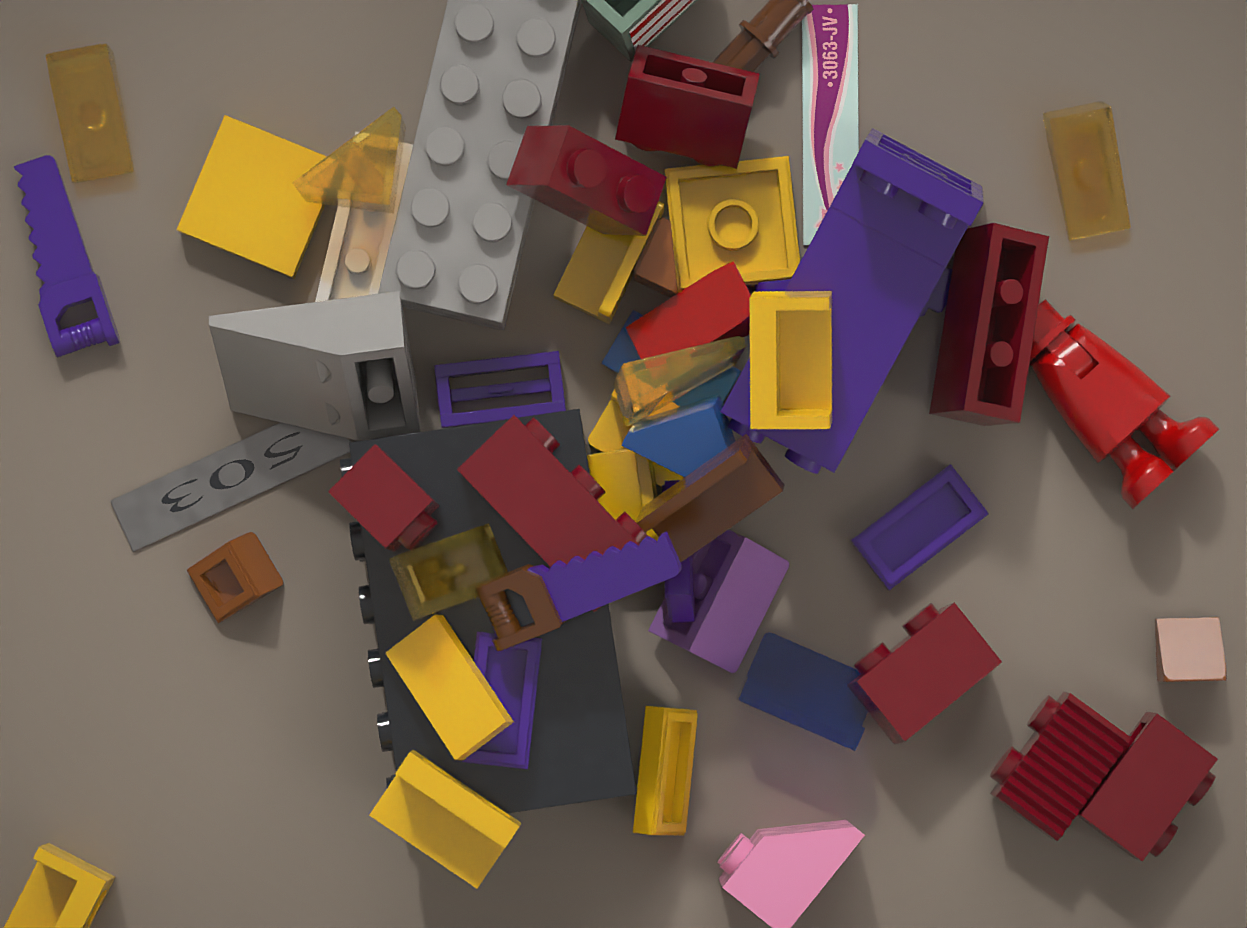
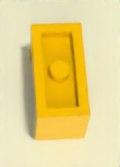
(791, 360)
(60, 892)

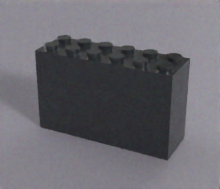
(579, 712)

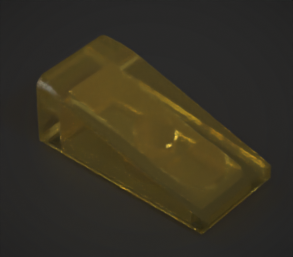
(90, 112)
(1087, 169)
(658, 380)

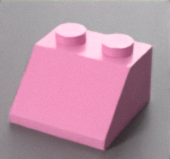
(785, 867)

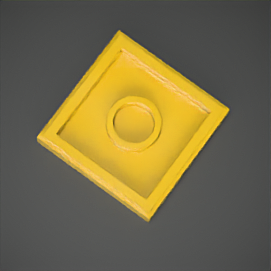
(248, 198)
(735, 217)

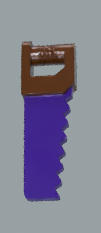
(574, 587)

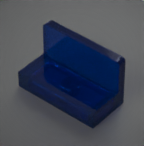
(804, 690)

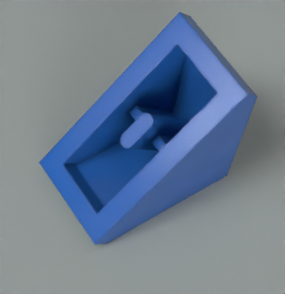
(682, 436)

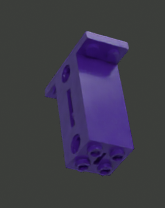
(881, 260)

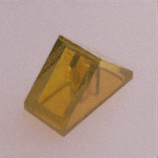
(360, 171)
(447, 571)

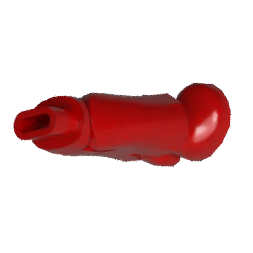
(1108, 400)

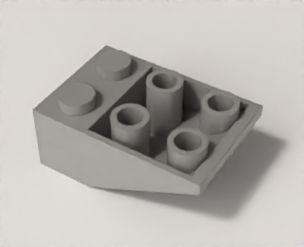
(322, 365)

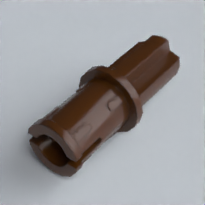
(763, 34)

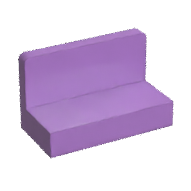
(731, 596)

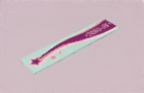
(828, 107)

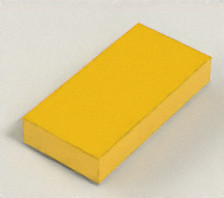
(449, 687)
(665, 771)

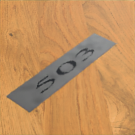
(223, 480)

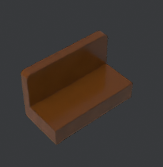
(712, 498)

